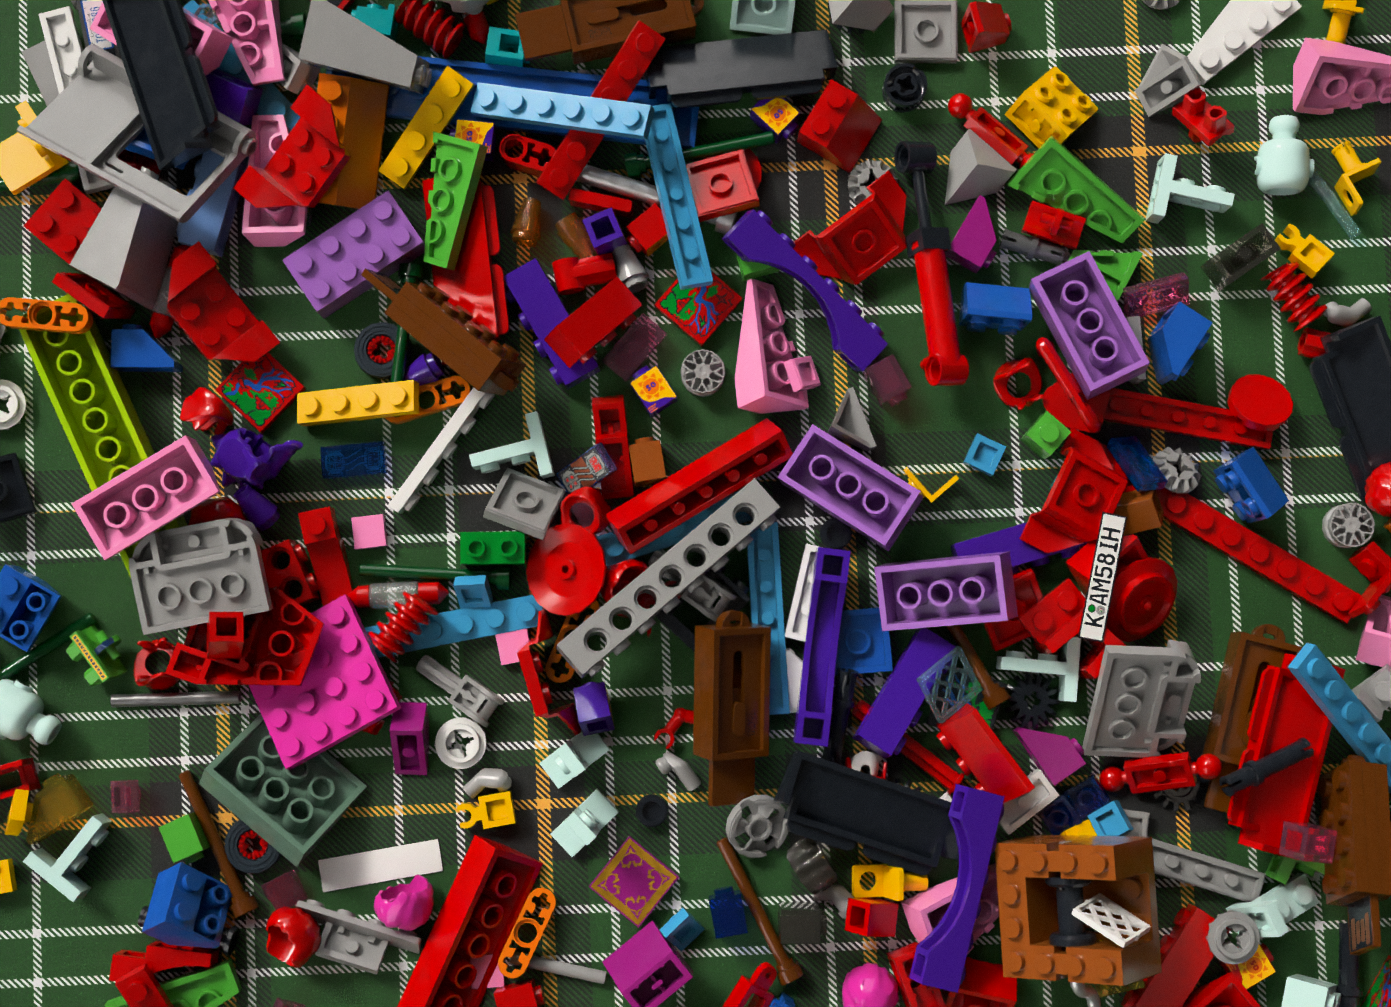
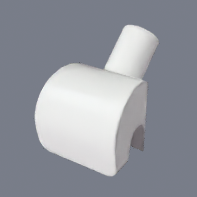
(866, 760)

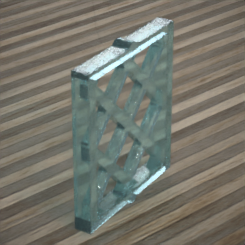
(961, 701)

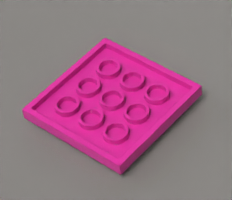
(338, 696)

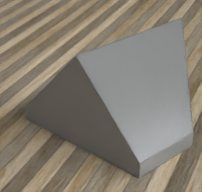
(860, 13)
(1166, 81)
(975, 170)
(851, 423)

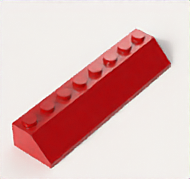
(472, 924)

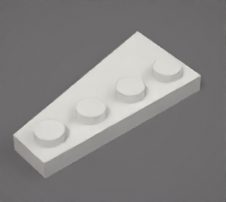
(1236, 31)

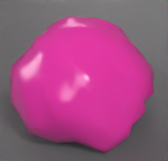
(405, 904)
(869, 987)

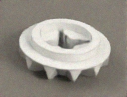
(16, 404)
(447, 736)

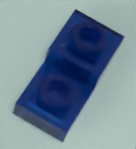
(1074, 805)

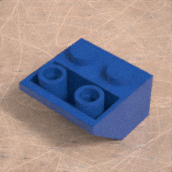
(995, 308)
(1175, 340)
(1250, 486)
(24, 606)
(187, 908)

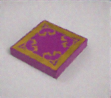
(634, 881)

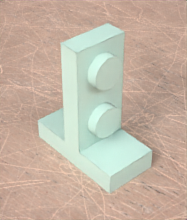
(1182, 192)
(518, 452)
(1047, 663)
(573, 757)
(584, 823)
(74, 857)
(1279, 906)

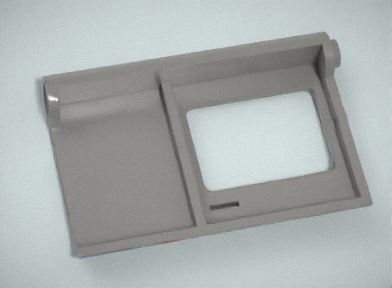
(100, 118)

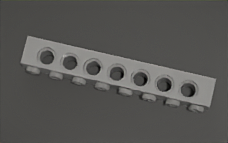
(750, 499)

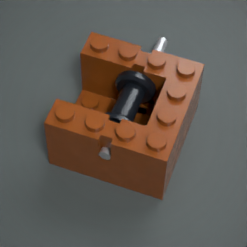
(1052, 874)

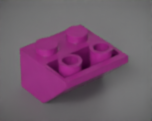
(647, 968)

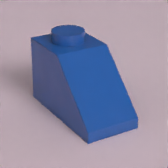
(140, 352)

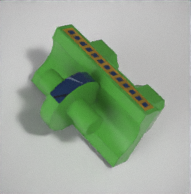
(98, 652)

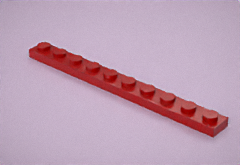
(1253, 551)

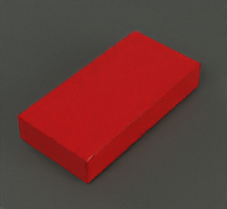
(601, 202)

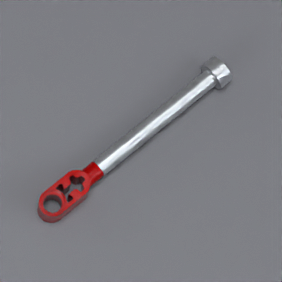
(590, 175)

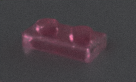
(1156, 295)
(634, 347)

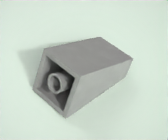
(353, 48)
(128, 246)

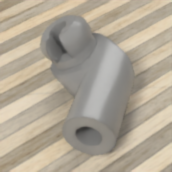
(1345, 315)
(681, 768)
(490, 779)
(838, 895)

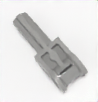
(704, 595)
(466, 693)

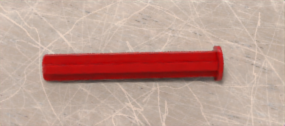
(919, 755)

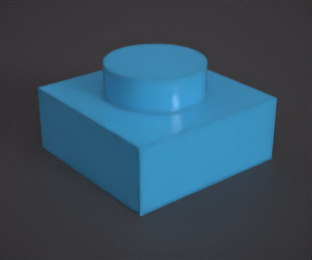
(984, 454)
(473, 591)
(1110, 820)
(681, 929)

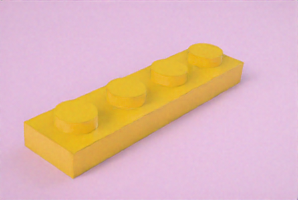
(431, 117)
(358, 403)

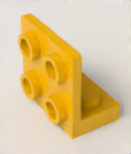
(1051, 108)
(24, 160)

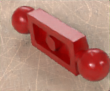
(989, 129)
(1160, 772)

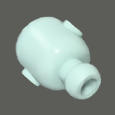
(1284, 161)
(23, 714)

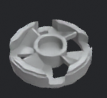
(757, 825)

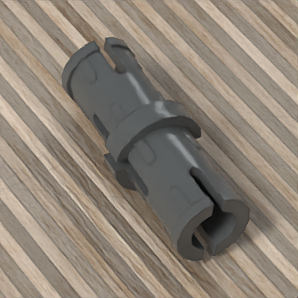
(1032, 247)

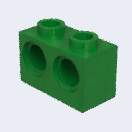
(493, 548)

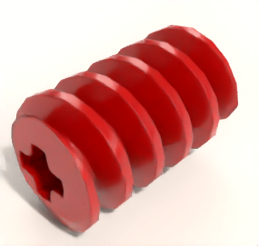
(430, 25)
(1294, 294)
(401, 625)

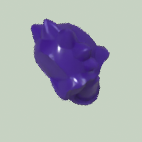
(250, 458)

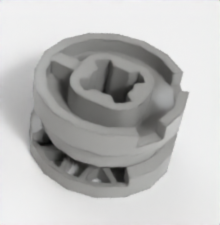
(702, 372)
(1348, 525)

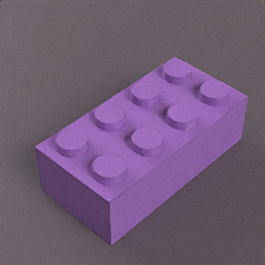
(370, 238)
(1088, 325)
(850, 487)
(946, 591)

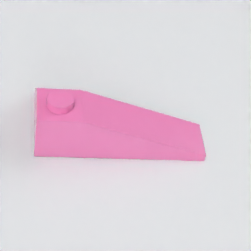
(255, 36)
(1338, 76)
(278, 224)
(762, 350)
(928, 907)

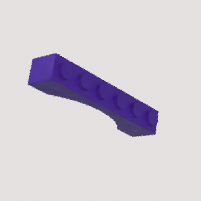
(851, 335)
(821, 646)
(943, 953)

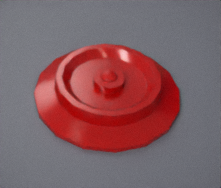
(566, 569)
(1141, 598)

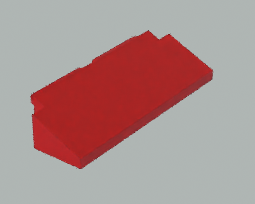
(476, 281)
(1278, 718)

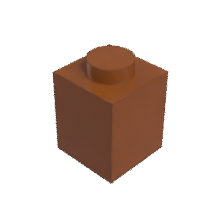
(647, 462)
(1141, 509)

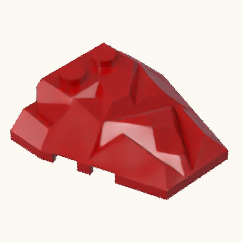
(274, 649)

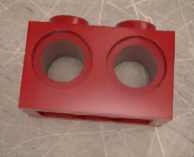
(294, 572)
(912, 992)

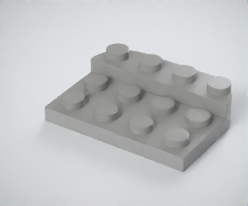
(198, 571)
(1141, 700)

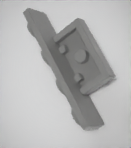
(354, 940)

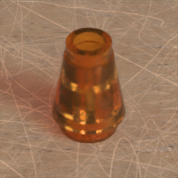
(527, 225)
(575, 236)

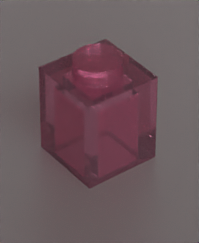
(887, 381)
(1308, 842)

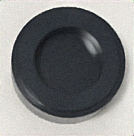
(835, 534)
(651, 810)

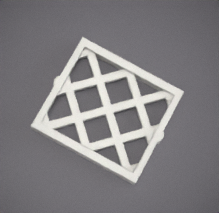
(1111, 932)

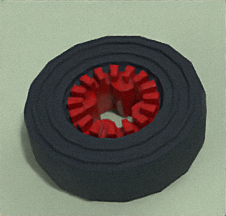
(367, 345)
(239, 855)

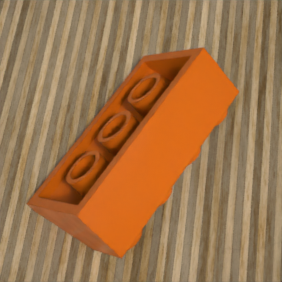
(360, 123)

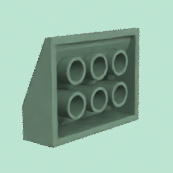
(280, 804)

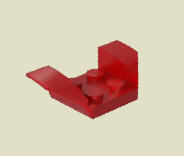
(304, 161)
(862, 237)
(213, 312)
(1077, 498)
(540, 693)

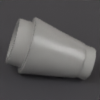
(630, 269)

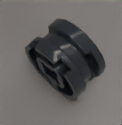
(904, 87)

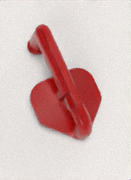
(1066, 399)

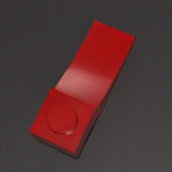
(612, 431)
(326, 553)
(160, 957)

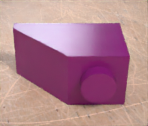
(974, 239)
(410, 738)
(1051, 753)

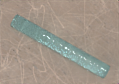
(1334, 205)

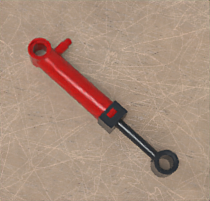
(928, 247)

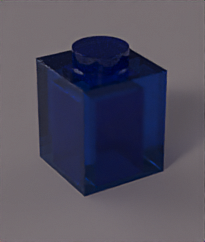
(727, 912)

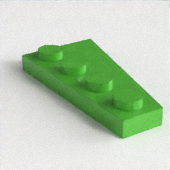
(1066, 183)
(454, 188)
(198, 988)

